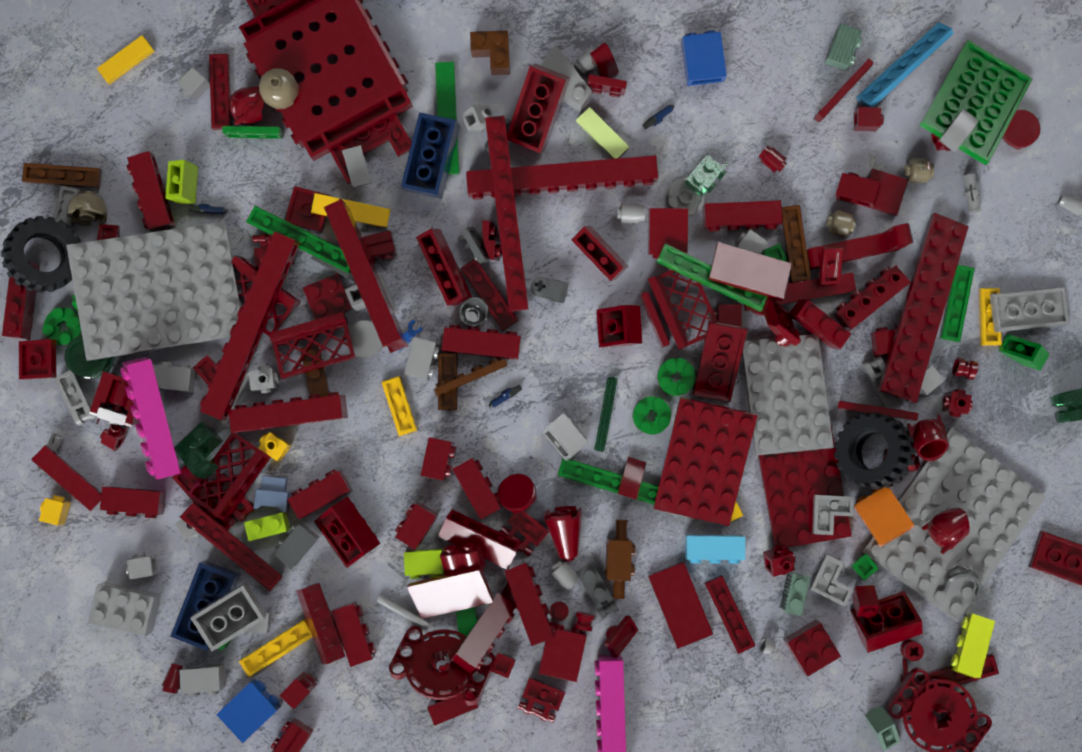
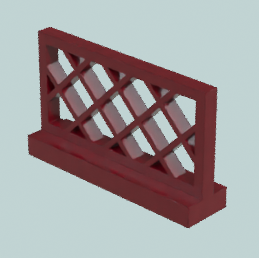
(284, 297)
(669, 312)
(310, 329)
(230, 499)

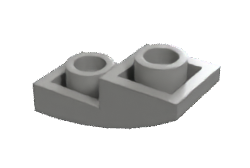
(958, 130)

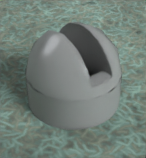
(767, 646)

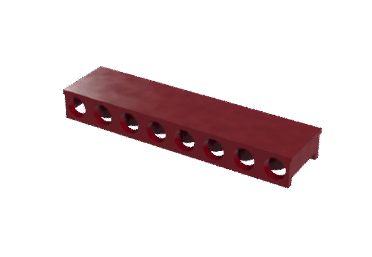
(365, 276)

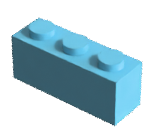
(715, 548)

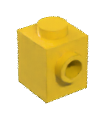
(274, 446)
(54, 510)

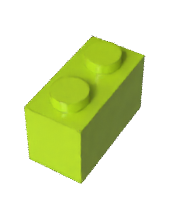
(181, 182)
(267, 526)
(423, 563)

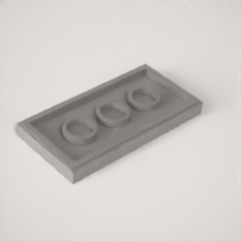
(1029, 309)

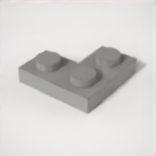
(824, 510)
(826, 584)

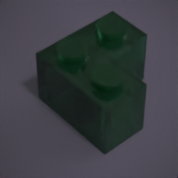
(195, 450)

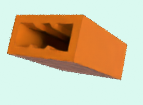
(883, 515)

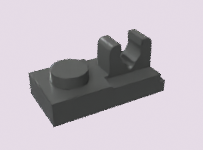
(475, 243)

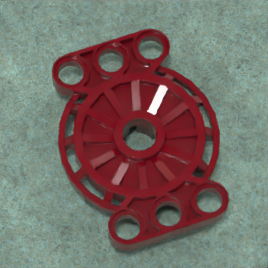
(450, 678)
(931, 697)

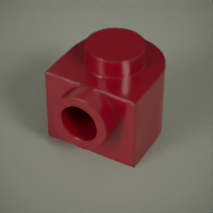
(113, 437)

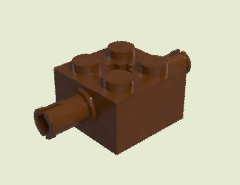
(618, 559)

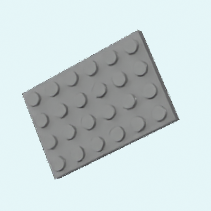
(787, 395)

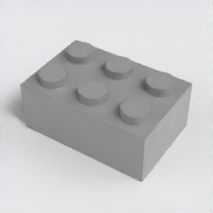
(124, 608)
(228, 616)

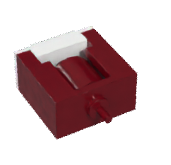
(113, 391)

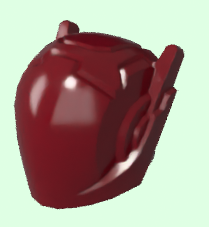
(246, 105)
(929, 438)
(948, 528)

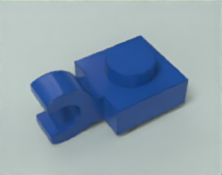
(410, 334)

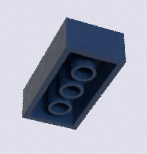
(430, 155)
(208, 585)

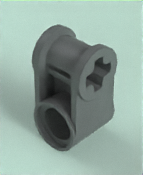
(553, 289)

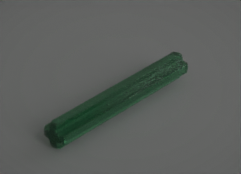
(605, 414)

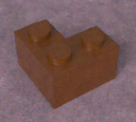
(493, 45)

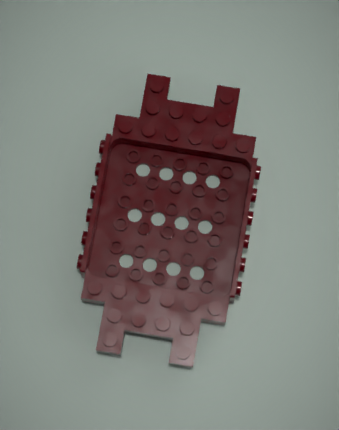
(359, 120)

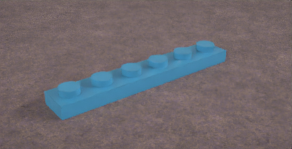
(905, 65)

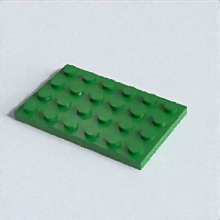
(984, 89)

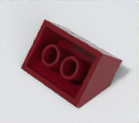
(347, 531)
(894, 623)

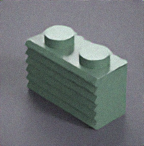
(843, 46)
(795, 593)

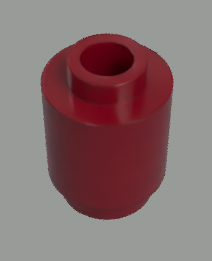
(773, 159)

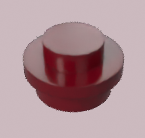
(559, 611)

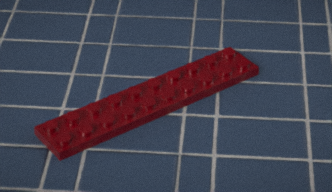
(923, 308)

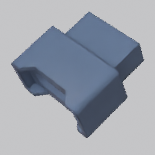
(272, 493)

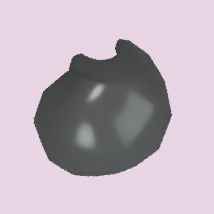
(473, 312)

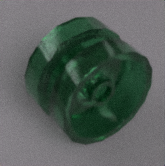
(77, 363)
(1072, 401)

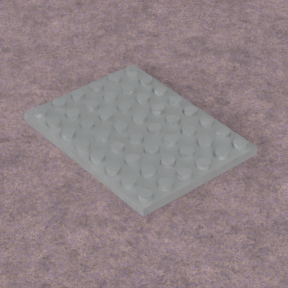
(154, 290)
(997, 512)

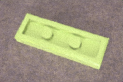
(602, 134)

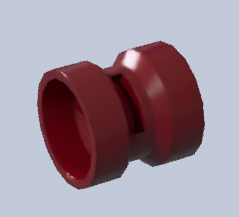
(965, 368)

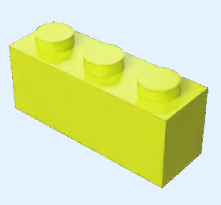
(972, 645)

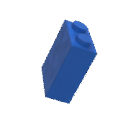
(703, 58)
(249, 710)

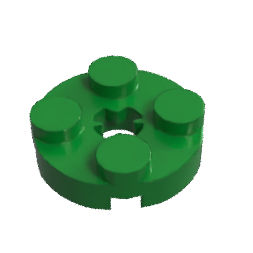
(52, 325)
(672, 366)
(642, 409)

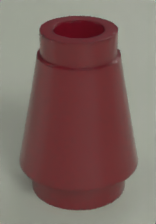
(172, 679)

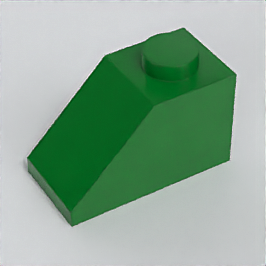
(1024, 352)

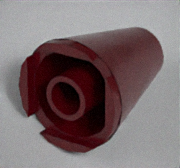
(565, 530)

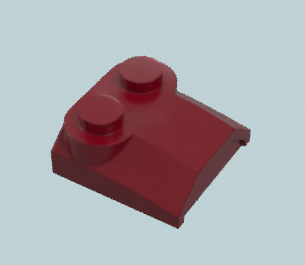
(781, 324)

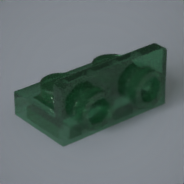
(705, 174)

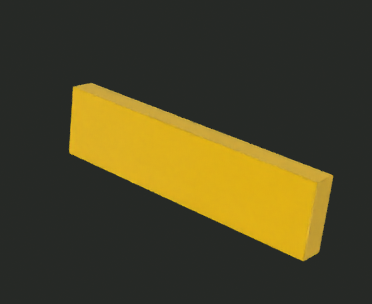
(361, 212)
(276, 648)

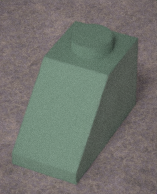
(882, 727)

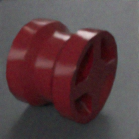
(584, 621)
(907, 647)

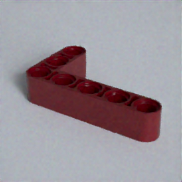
(886, 242)

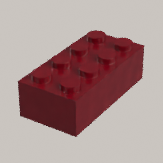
(537, 108)

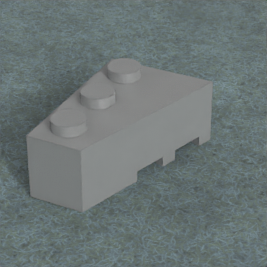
(577, 91)

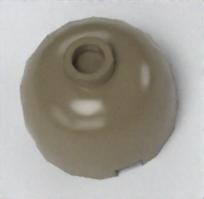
(278, 88)
(87, 208)

